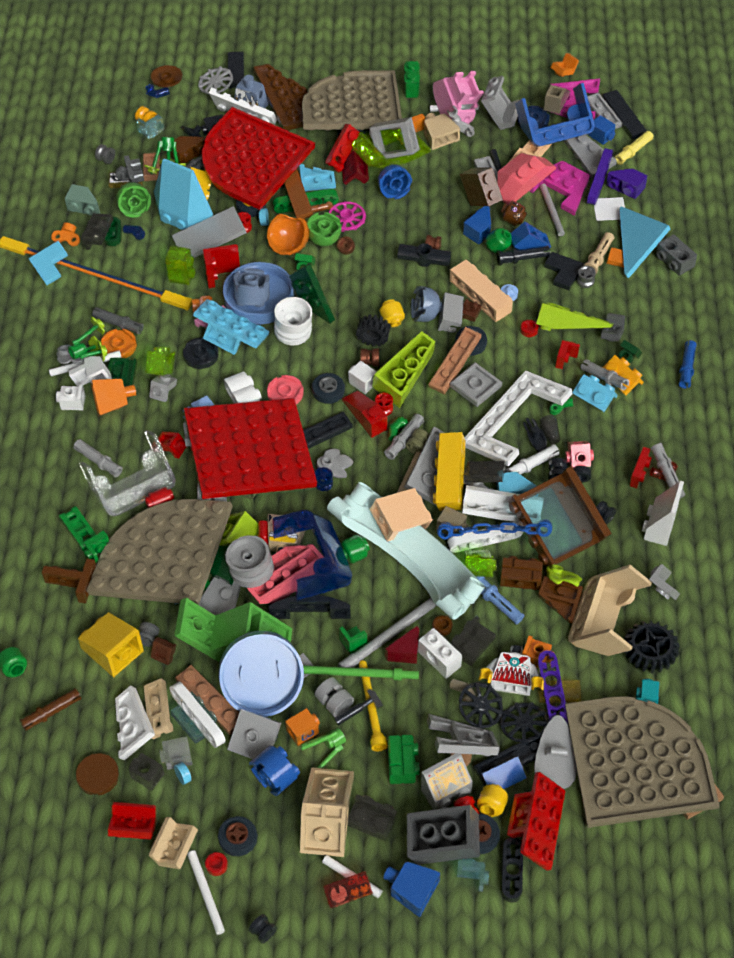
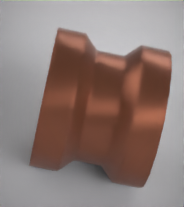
(434, 242)

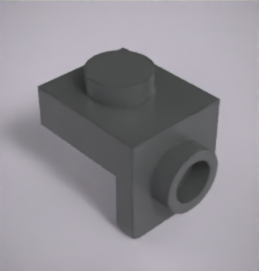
(614, 333)

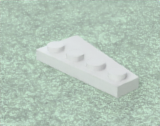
(225, 102)

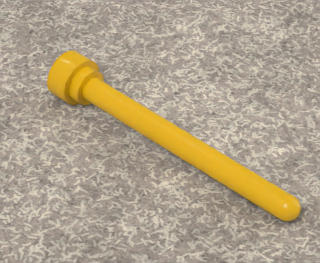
(378, 740)

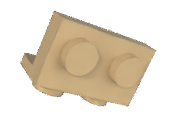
(172, 843)

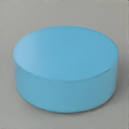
(264, 217)
(182, 773)

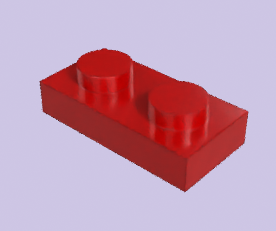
(639, 473)

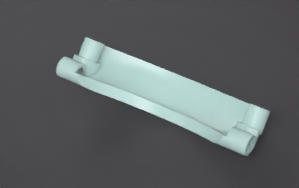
(434, 565)

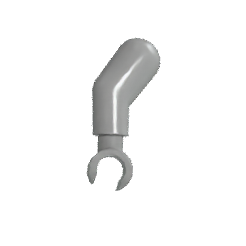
(464, 127)

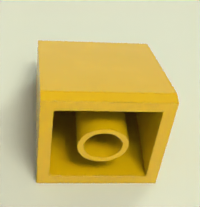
(111, 643)

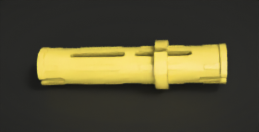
(630, 150)

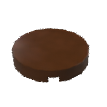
(97, 774)

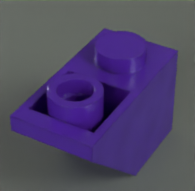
(627, 182)

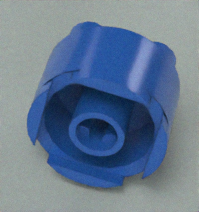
(274, 769)

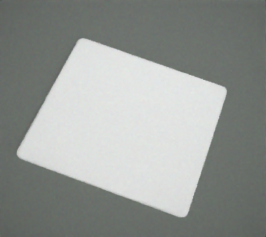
(608, 208)

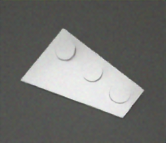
(133, 722)

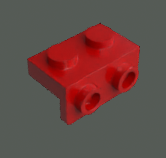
(132, 820)

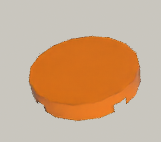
(120, 340)

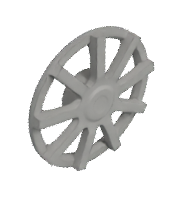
(215, 81)

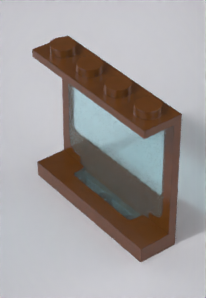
(570, 511)

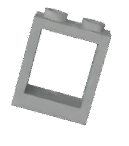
(408, 135)

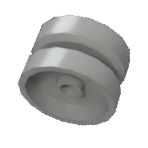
(249, 561)

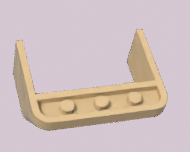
(600, 609)

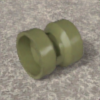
(417, 441)

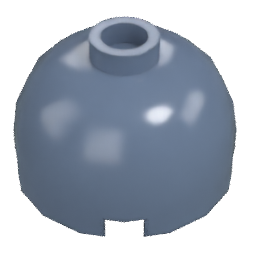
(425, 305)

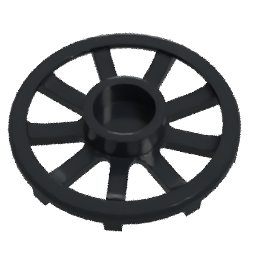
(481, 705)
(523, 722)

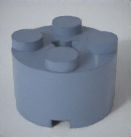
(251, 288)

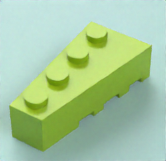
(404, 369)

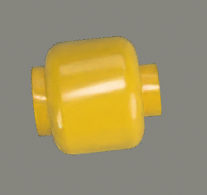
(392, 312)
(492, 800)

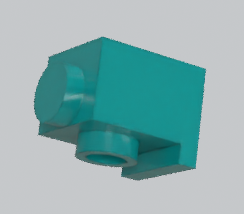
(648, 691)

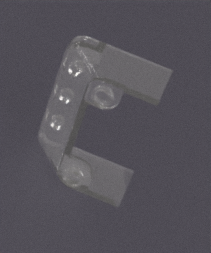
(132, 489)

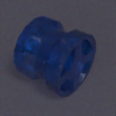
(325, 474)

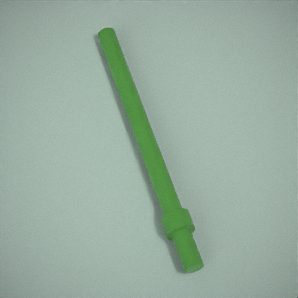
(397, 673)

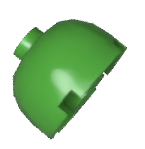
(133, 199)
(324, 229)

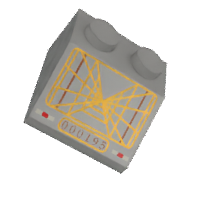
(446, 782)

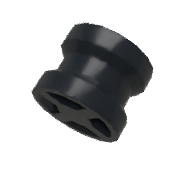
(606, 512)
(262, 928)

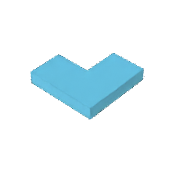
(45, 261)

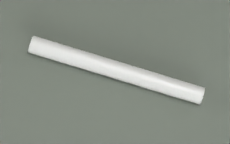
(63, 369)
(207, 896)

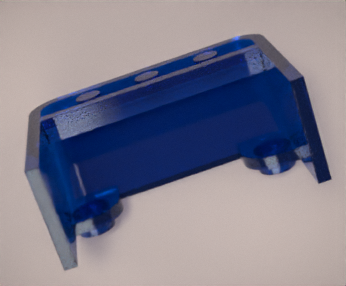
(332, 570)

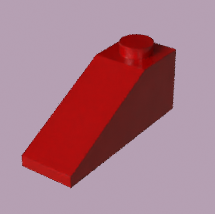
(367, 413)

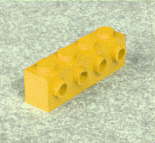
(450, 471)

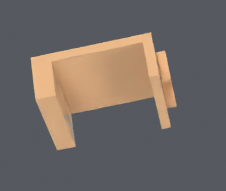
(400, 513)

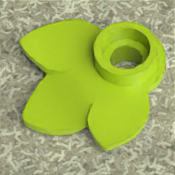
(559, 575)

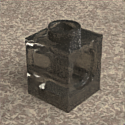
(150, 778)

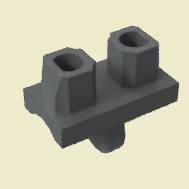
(131, 171)

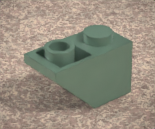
(81, 200)

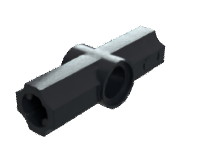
(424, 255)

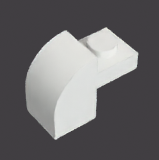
(91, 370)

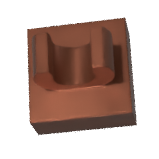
(471, 310)
(163, 651)

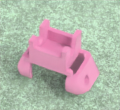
(457, 92)

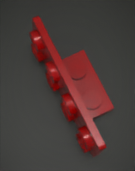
(537, 820)

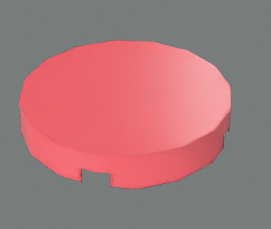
(285, 388)

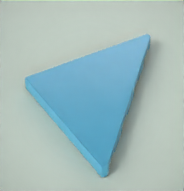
(639, 238)

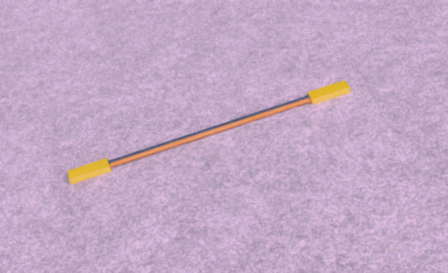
(166, 296)

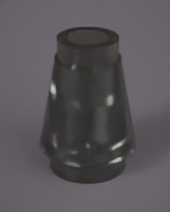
(550, 428)

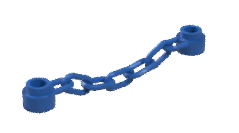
(450, 528)

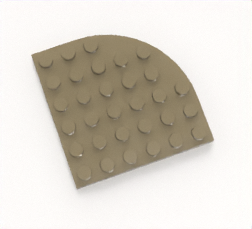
(352, 99)
(162, 552)
(637, 761)

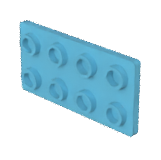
(227, 328)

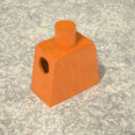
(110, 394)

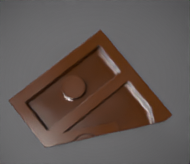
(561, 597)

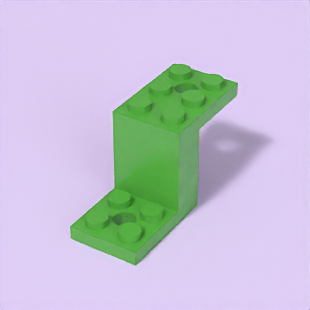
(218, 631)

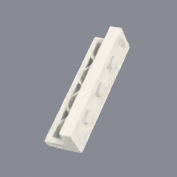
(486, 499)

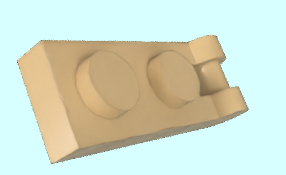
(157, 707)

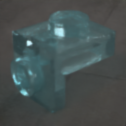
(471, 869)

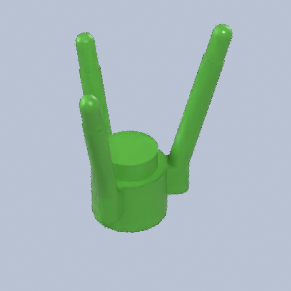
(332, 739)

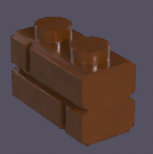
(521, 573)

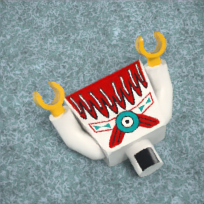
(513, 673)

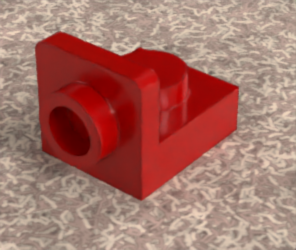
(566, 350)
(172, 442)

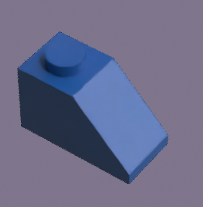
(528, 237)

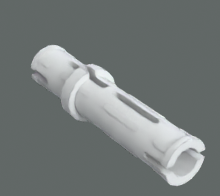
(526, 465)

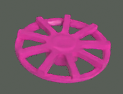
(347, 215)

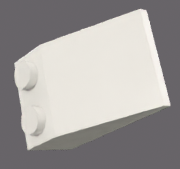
(662, 515)

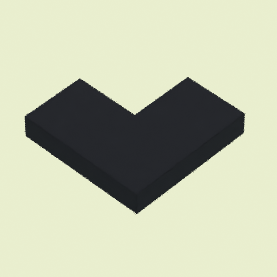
(567, 269)

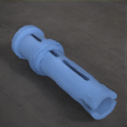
(491, 591)

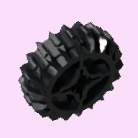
(654, 641)

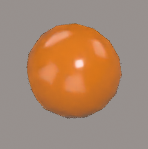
(287, 234)

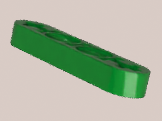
(325, 194)

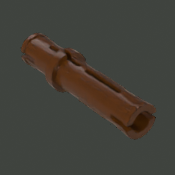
(43, 713)

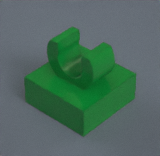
(303, 259)

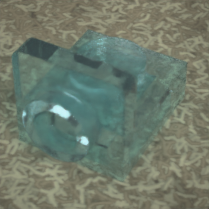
(151, 127)

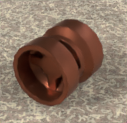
(365, 357)

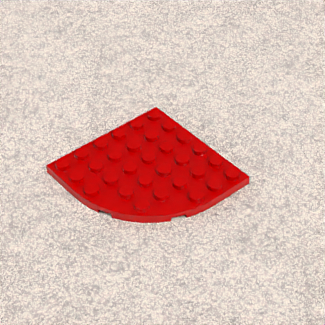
(251, 157)

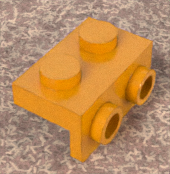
(621, 367)

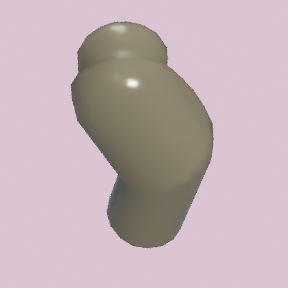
(459, 686)

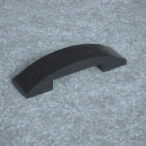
(317, 603)

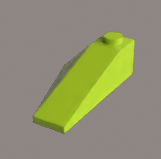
(560, 317)

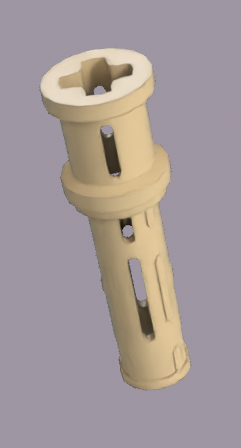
(600, 252)

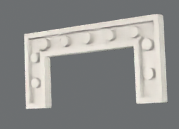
(480, 437)

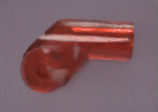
(655, 472)

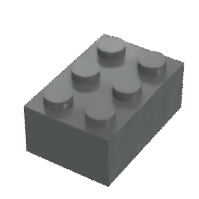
(443, 835)

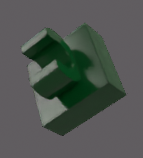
(629, 349)

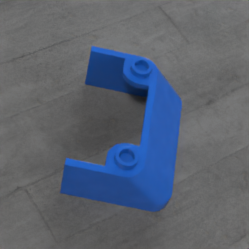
(579, 121)

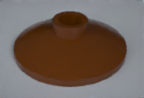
(166, 76)

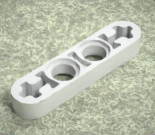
(473, 540)
(197, 714)

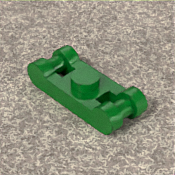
(77, 527)

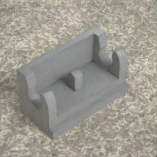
(451, 312)

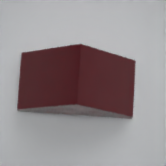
(405, 648)

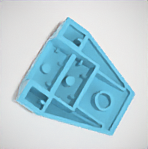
(180, 196)

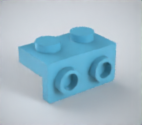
(594, 393)

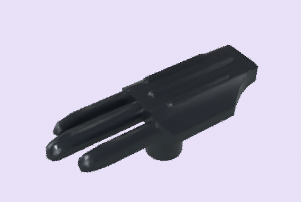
(192, 132)
(536, 436)

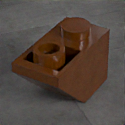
(188, 148)

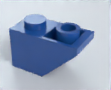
(478, 225)

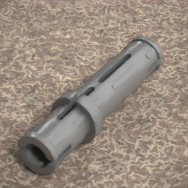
(609, 377)
(399, 442)
(103, 461)
(664, 464)

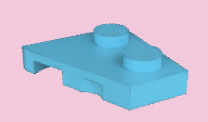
(316, 178)

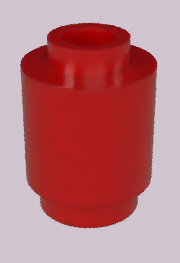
(159, 496)

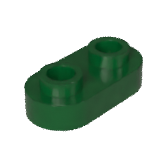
(114, 234)

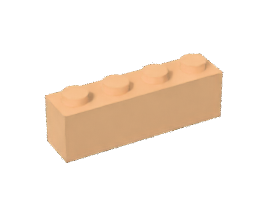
(481, 289)

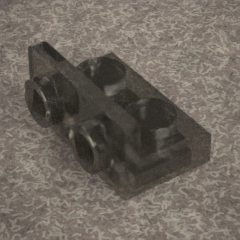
(96, 230)
(473, 640)
(372, 817)

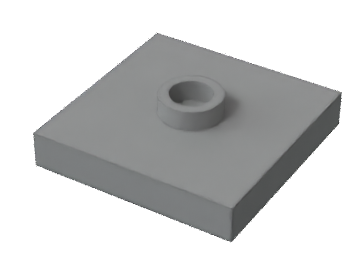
(476, 384)
(253, 734)

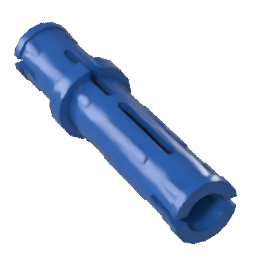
(687, 365)

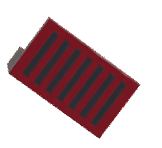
(355, 168)

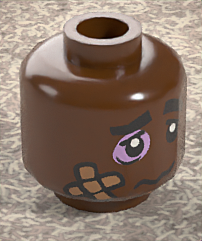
(513, 213)

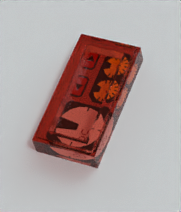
(348, 889)

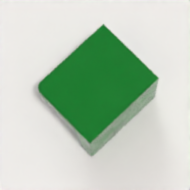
(352, 639)

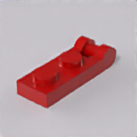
(342, 147)

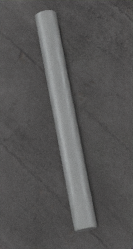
(552, 210)

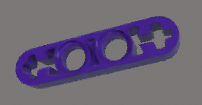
(600, 176)
(550, 691)

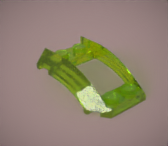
(374, 158)

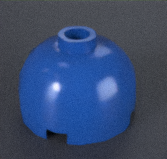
(394, 181)

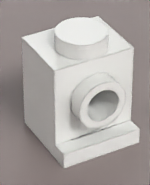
(71, 397)

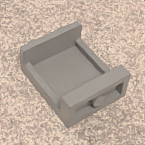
(498, 104)

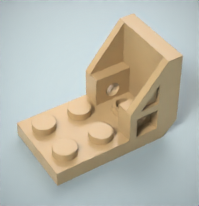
(326, 812)

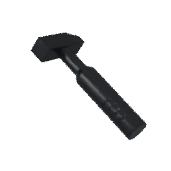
(359, 707)

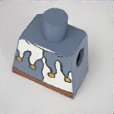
(251, 92)

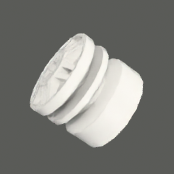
(293, 321)

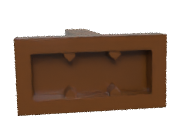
(71, 578)

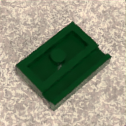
(123, 369)

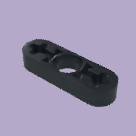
(518, 885)

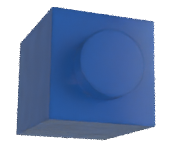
(603, 130)

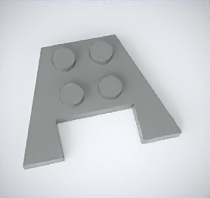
(465, 738)

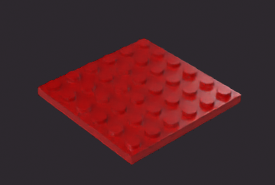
(249, 448)

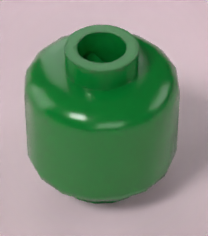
(498, 240)
(355, 548)
(12, 662)

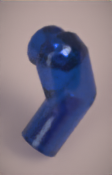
(157, 93)
(136, 230)

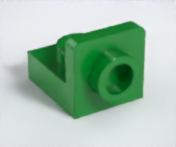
(95, 545)

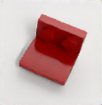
(220, 260)

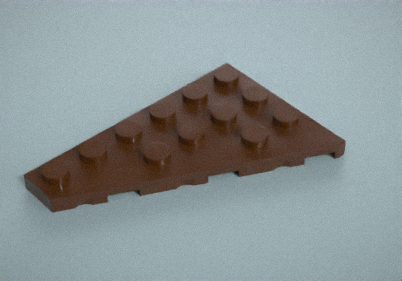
(283, 96)

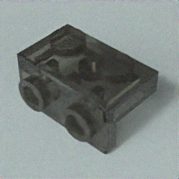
(484, 471)

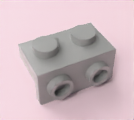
(658, 577)

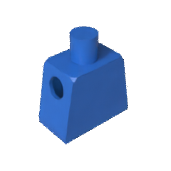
(413, 885)

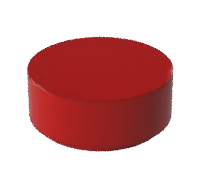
(529, 328)
(216, 864)

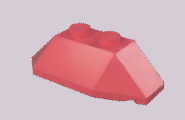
(522, 175)
(289, 565)

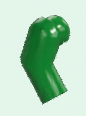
(555, 408)
(395, 425)

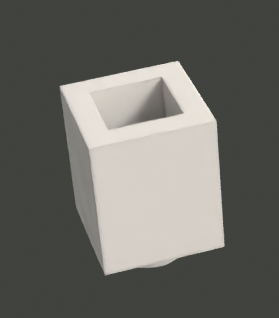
(361, 377)

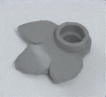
(64, 356)
(335, 462)

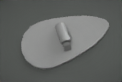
(556, 753)

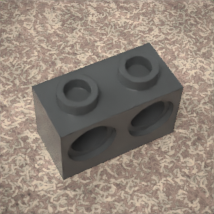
(676, 255)

